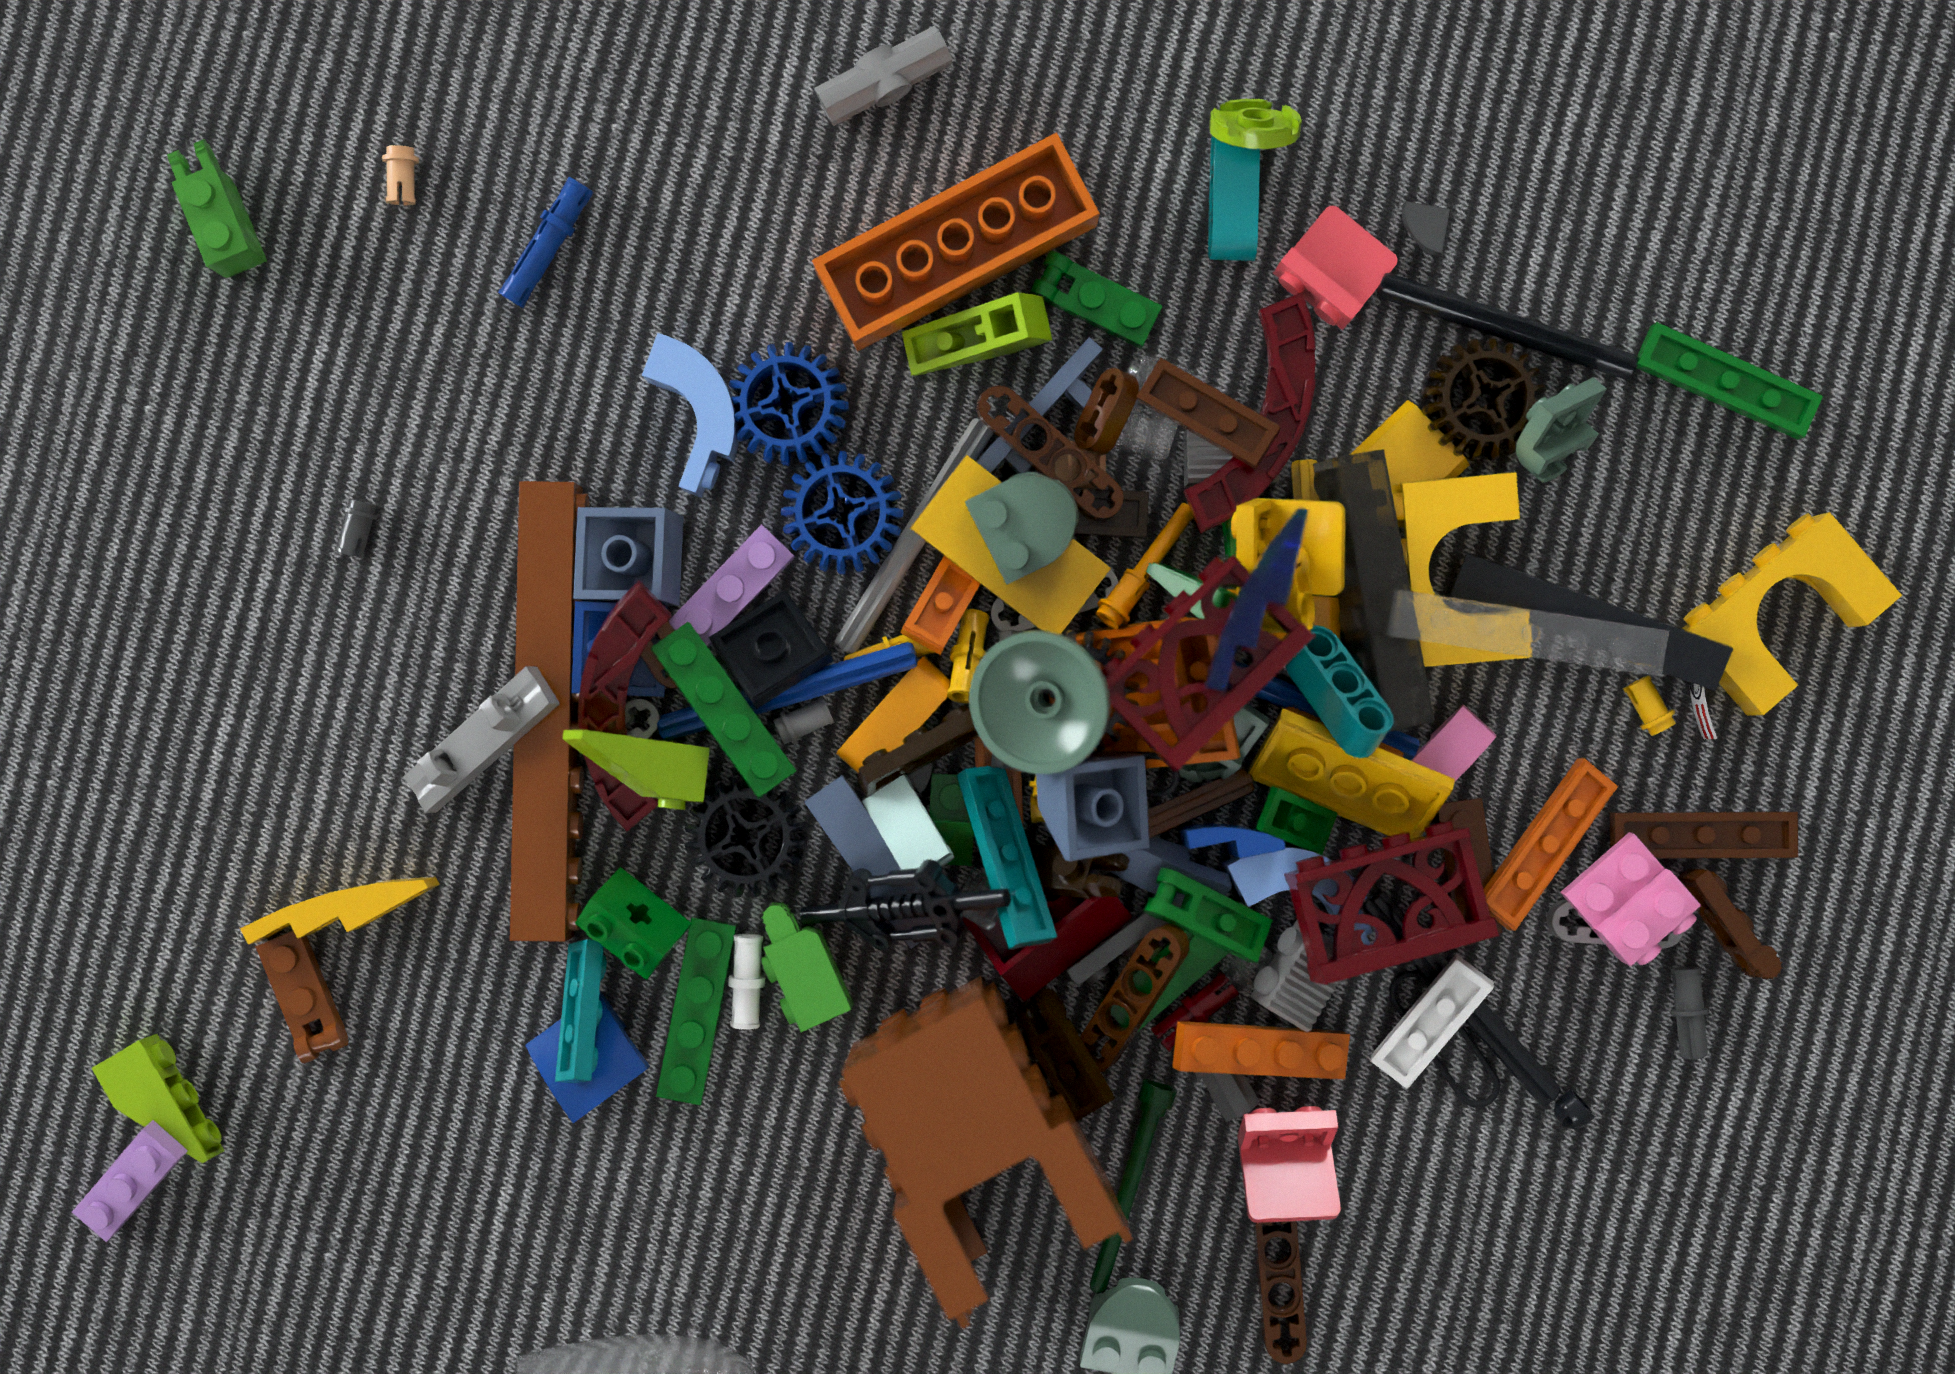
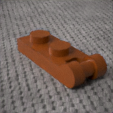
(302, 995)

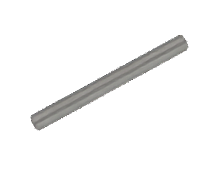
(905, 548)

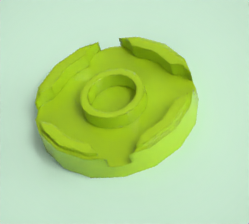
(1254, 124)

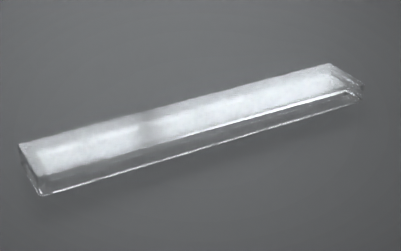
(1527, 632)

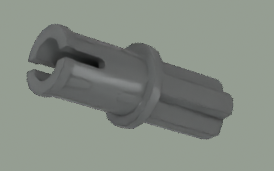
(1689, 1012)

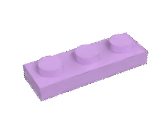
(734, 585)
(129, 1180)

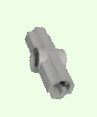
(883, 75)

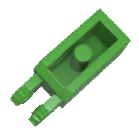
(215, 213)
(804, 970)

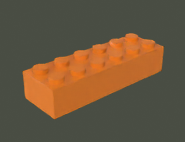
(956, 241)

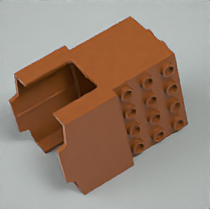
(953, 1107)

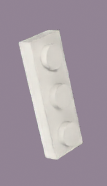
(1432, 1021)

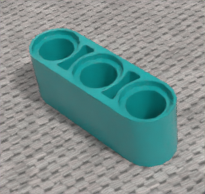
(1233, 202)
(1340, 694)

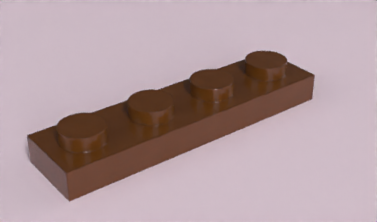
(1711, 833)

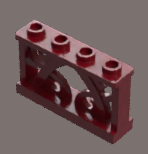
(1189, 727)
(1448, 925)

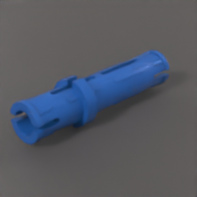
(555, 227)

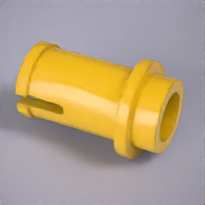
(1650, 706)

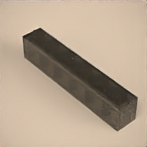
(1371, 575)

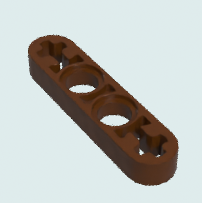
(1054, 446)
(1130, 998)
(1281, 1271)

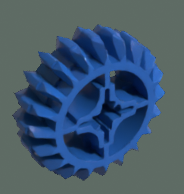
(808, 399)
(821, 518)

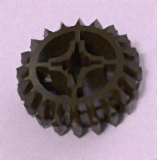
(1474, 385)

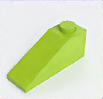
(978, 334)
(648, 766)

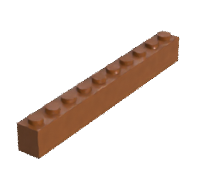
(543, 763)

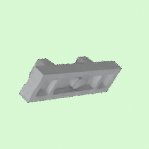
(481, 739)

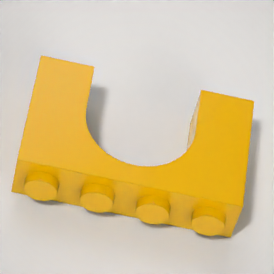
(1432, 511)
(1814, 553)

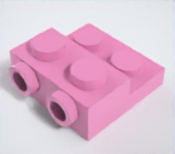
(1631, 901)

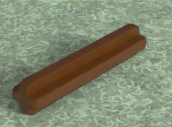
(1199, 802)

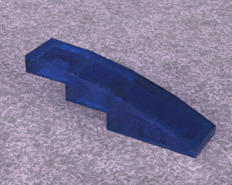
(1266, 583)

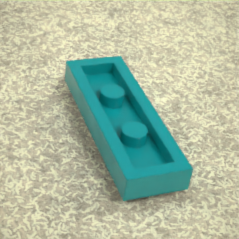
(580, 1012)

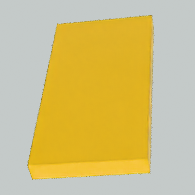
(1044, 597)
(1372, 791)

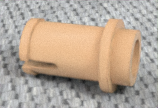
(400, 172)

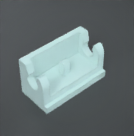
(906, 825)

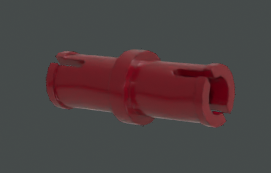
(1196, 1009)

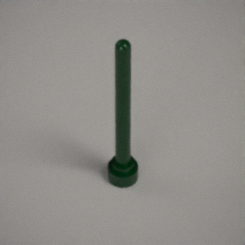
(1155, 1101)

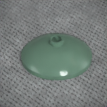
(1015, 717)

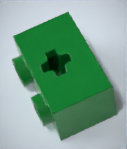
(632, 923)

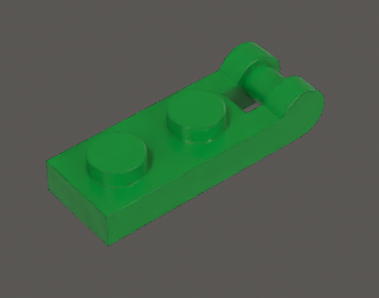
(1097, 300)
(1209, 915)

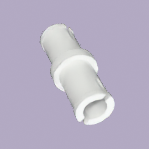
(746, 981)

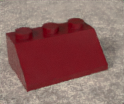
(1079, 928)

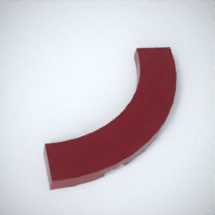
(1286, 403)
(605, 688)

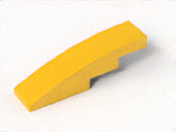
(352, 906)

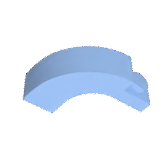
(692, 376)
(1264, 875)

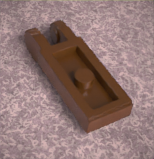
(1730, 925)

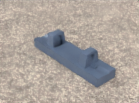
(1063, 383)

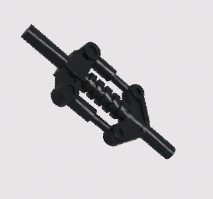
(939, 901)

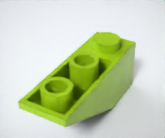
(149, 1087)

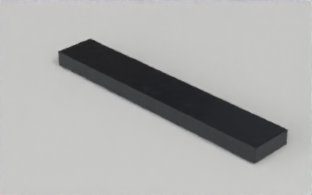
(1686, 654)

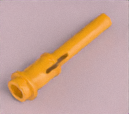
(1133, 583)

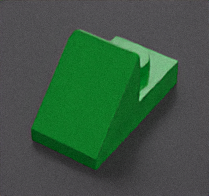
(951, 817)
(1296, 820)

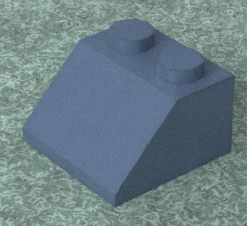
(628, 546)
(1097, 805)

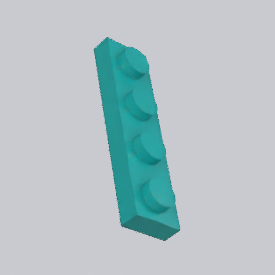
(1006, 855)

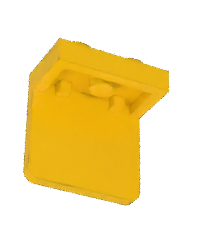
(1323, 537)

